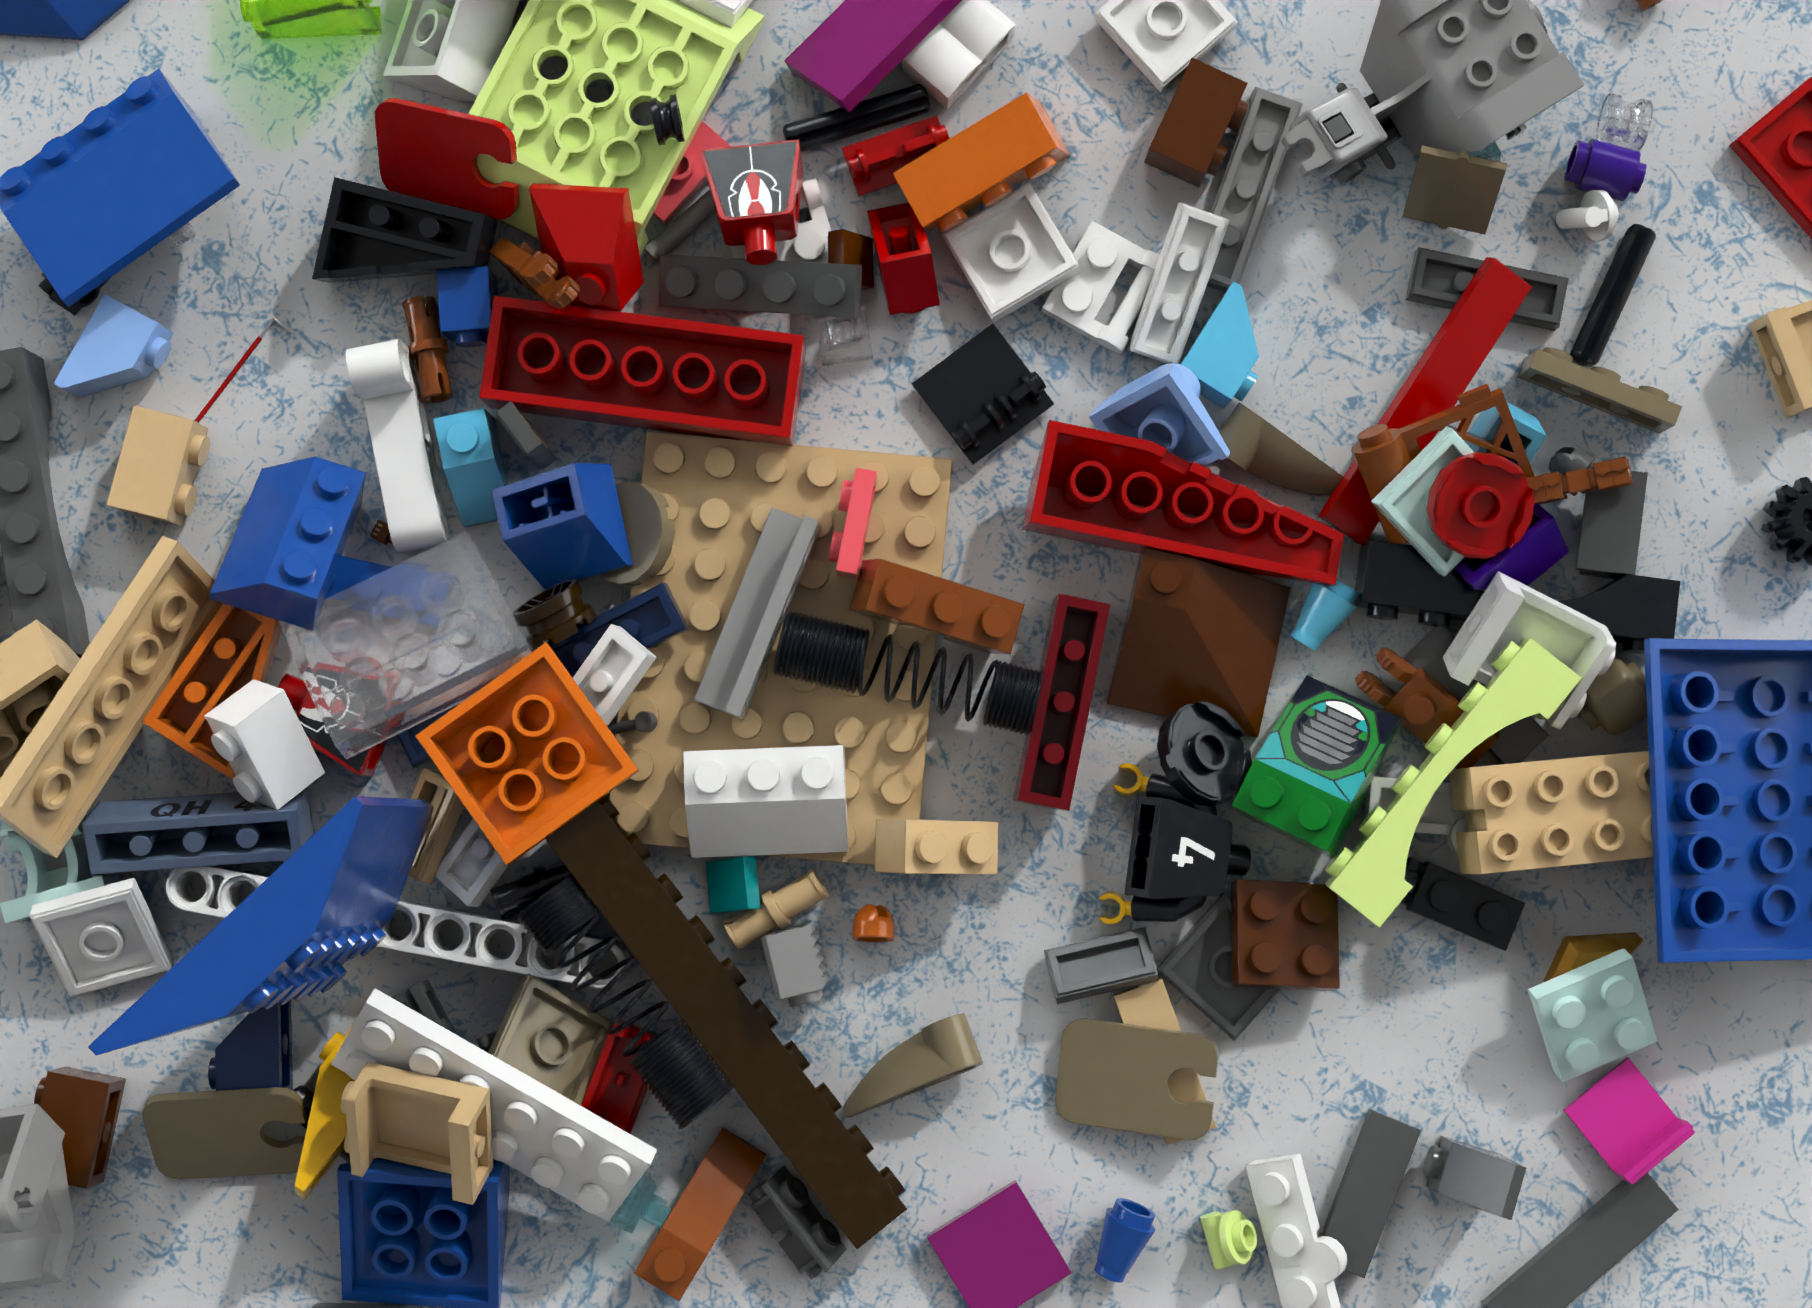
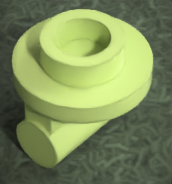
(1229, 1237)

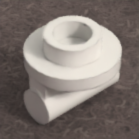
(1596, 215)

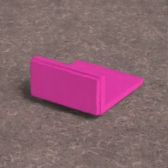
(1628, 1122)

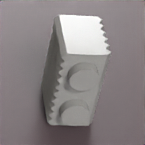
(795, 964)

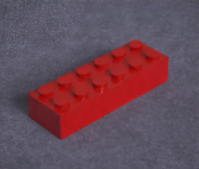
(643, 371)

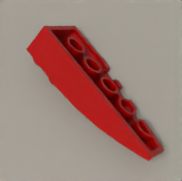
(1140, 497)

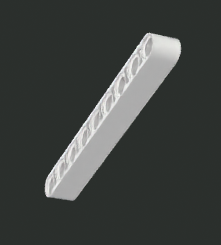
(424, 939)

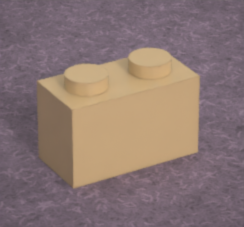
(159, 466)
(936, 847)

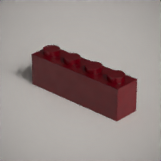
(1064, 702)

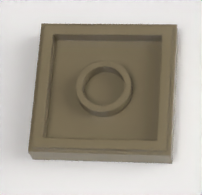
(550, 1038)

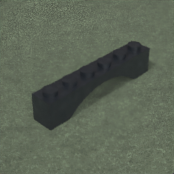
(1399, 580)

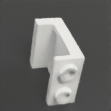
(1518, 612)

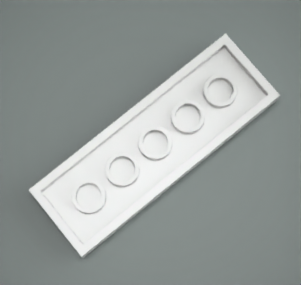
(530, 1123)

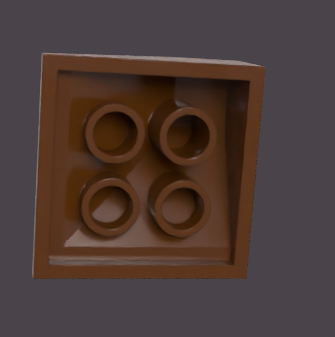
(1198, 638)

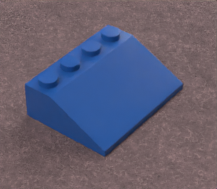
(114, 186)

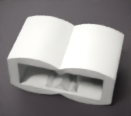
(959, 50)

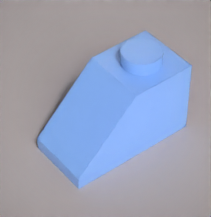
(114, 350)

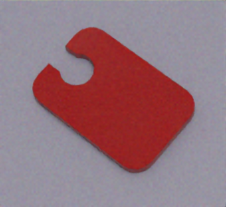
(435, 155)

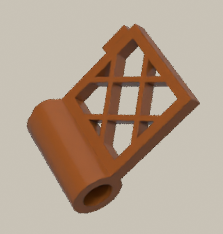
(1386, 451)

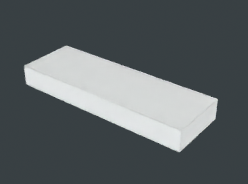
(1178, 284)

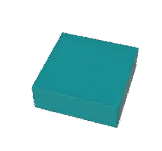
(732, 884)

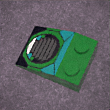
(1316, 766)

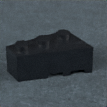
(396, 235)

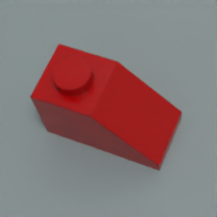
(903, 259)

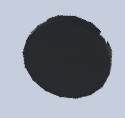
(1203, 753)

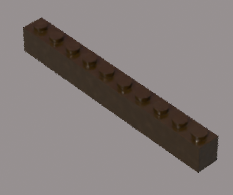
(726, 1022)

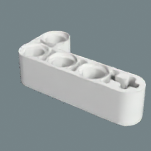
(400, 444)

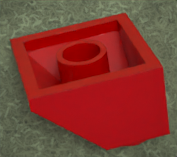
(591, 241)

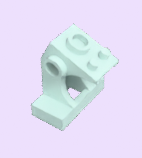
(46, 884)

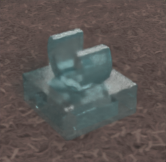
(641, 1204)

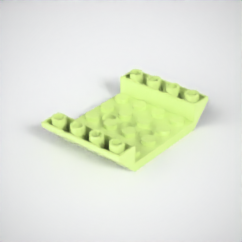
(569, 140)

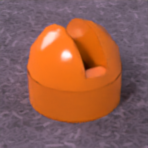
(873, 924)

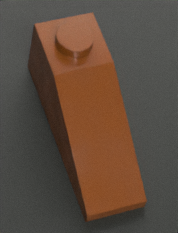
(700, 1214)

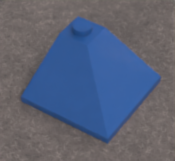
(414, 1243)

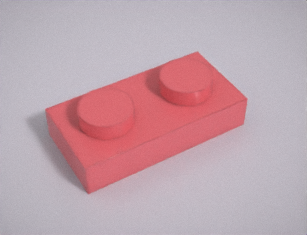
(857, 501)

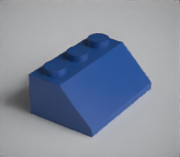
(291, 540)

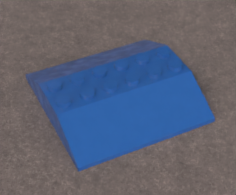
(1731, 797)
(292, 928)

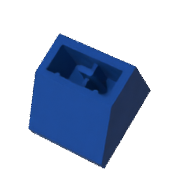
(564, 523)

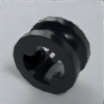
(667, 119)

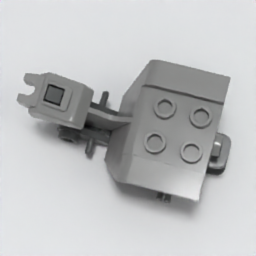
(1439, 79)

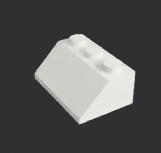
(450, 45)
(766, 801)

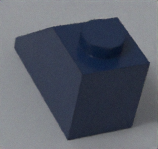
(255, 1052)

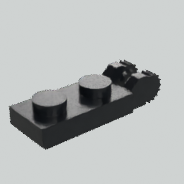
(1462, 904)

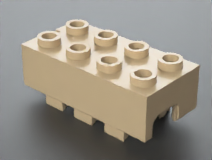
(1553, 812)

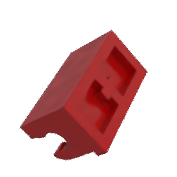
(615, 1088)

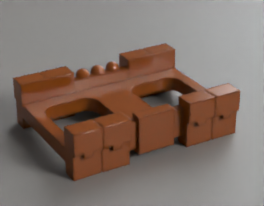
(1605, 476)

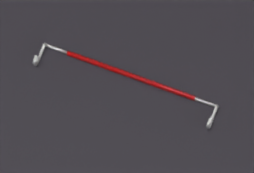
(238, 366)

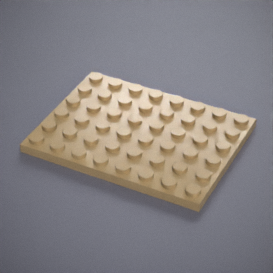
(719, 505)

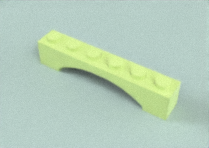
(1524, 685)

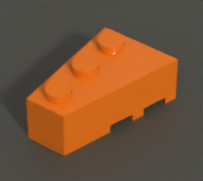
(982, 163)
(222, 661)

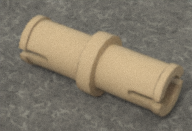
(776, 909)

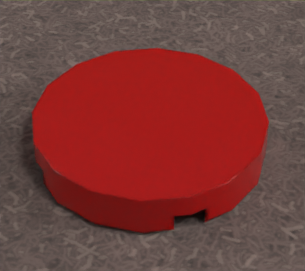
(1480, 505)

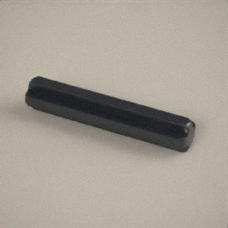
(864, 117)
(1612, 295)

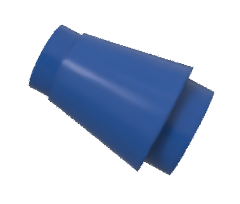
(1123, 1238)

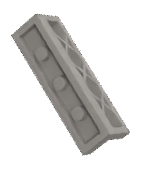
(758, 612)

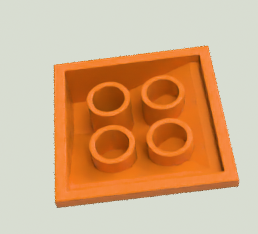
(527, 753)

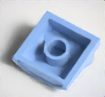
(1166, 411)

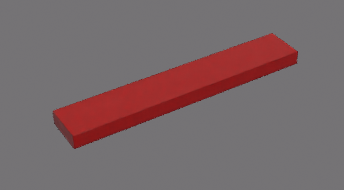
(1435, 381)

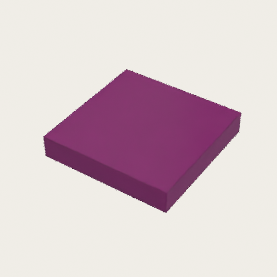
(999, 1251)

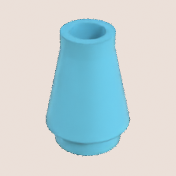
(1323, 612)

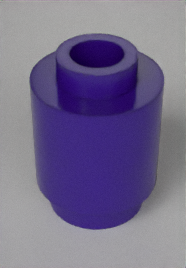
(1605, 167)

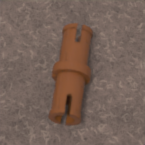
(427, 349)

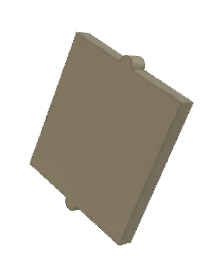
(1454, 189)

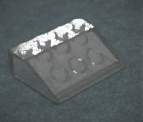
(406, 645)

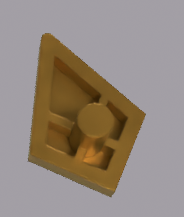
(1583, 949)

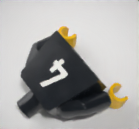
(1175, 853)

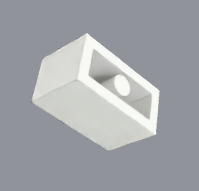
(264, 744)

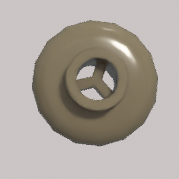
(1616, 698)

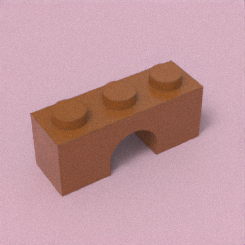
(936, 605)

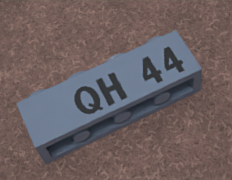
(193, 832)

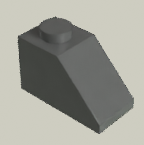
(1474, 1176)

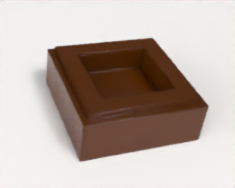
(852, 248)

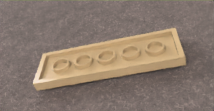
(106, 698)

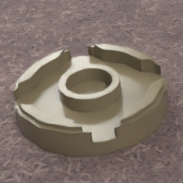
(647, 531)

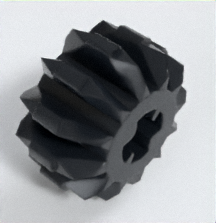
(1788, 520)

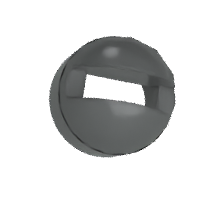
(1570, 459)

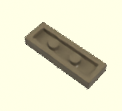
(1600, 389)

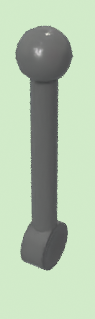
(643, 721)

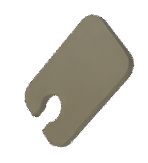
(1121, 1073)
(222, 1132)

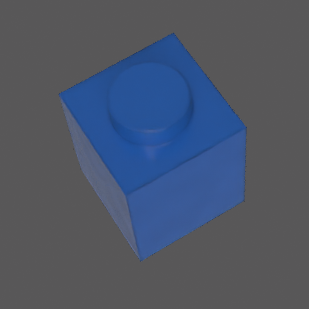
(466, 304)

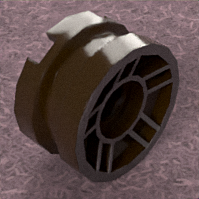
(554, 614)

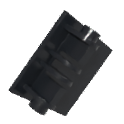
(983, 394)

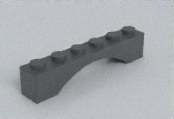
(30, 537)

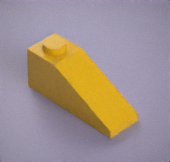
(326, 1122)

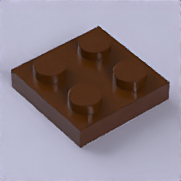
(1284, 935)

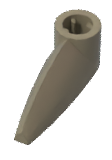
(1275, 456)
(919, 1062)

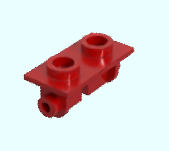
(877, 158)

